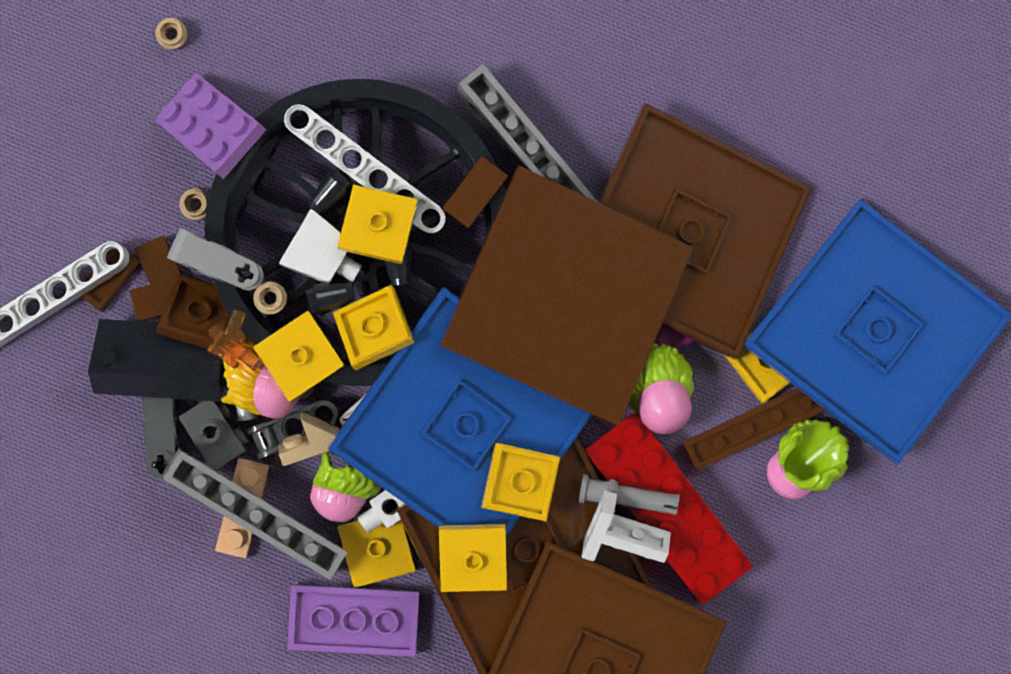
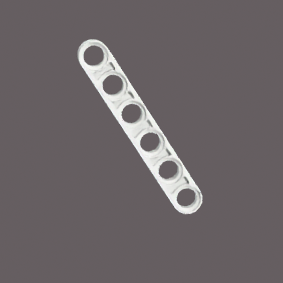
(368, 165)
(74, 285)

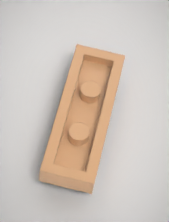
(232, 537)

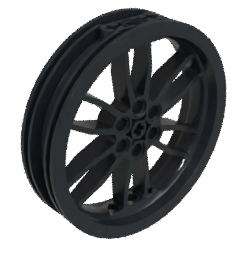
(230, 195)

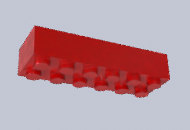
(699, 544)

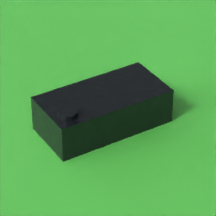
(138, 362)

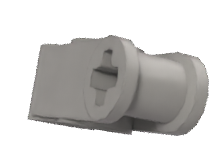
(214, 260)

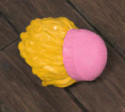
(256, 390)

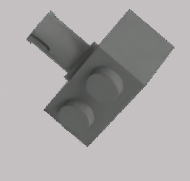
(214, 433)

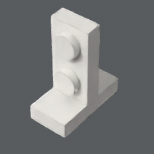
(623, 533)

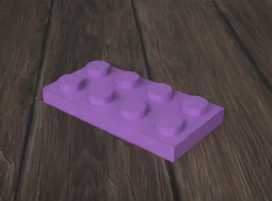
(210, 125)
(353, 620)

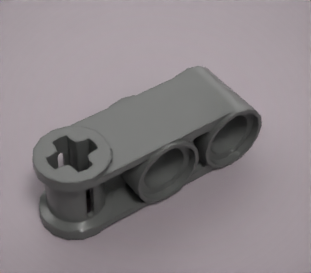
(276, 430)
(160, 431)

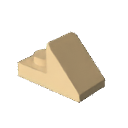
(317, 439)

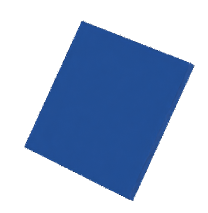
(878, 331)
(435, 422)

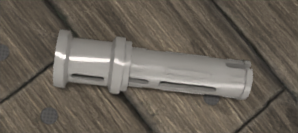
(628, 496)

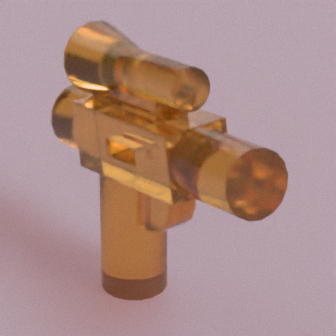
(230, 343)

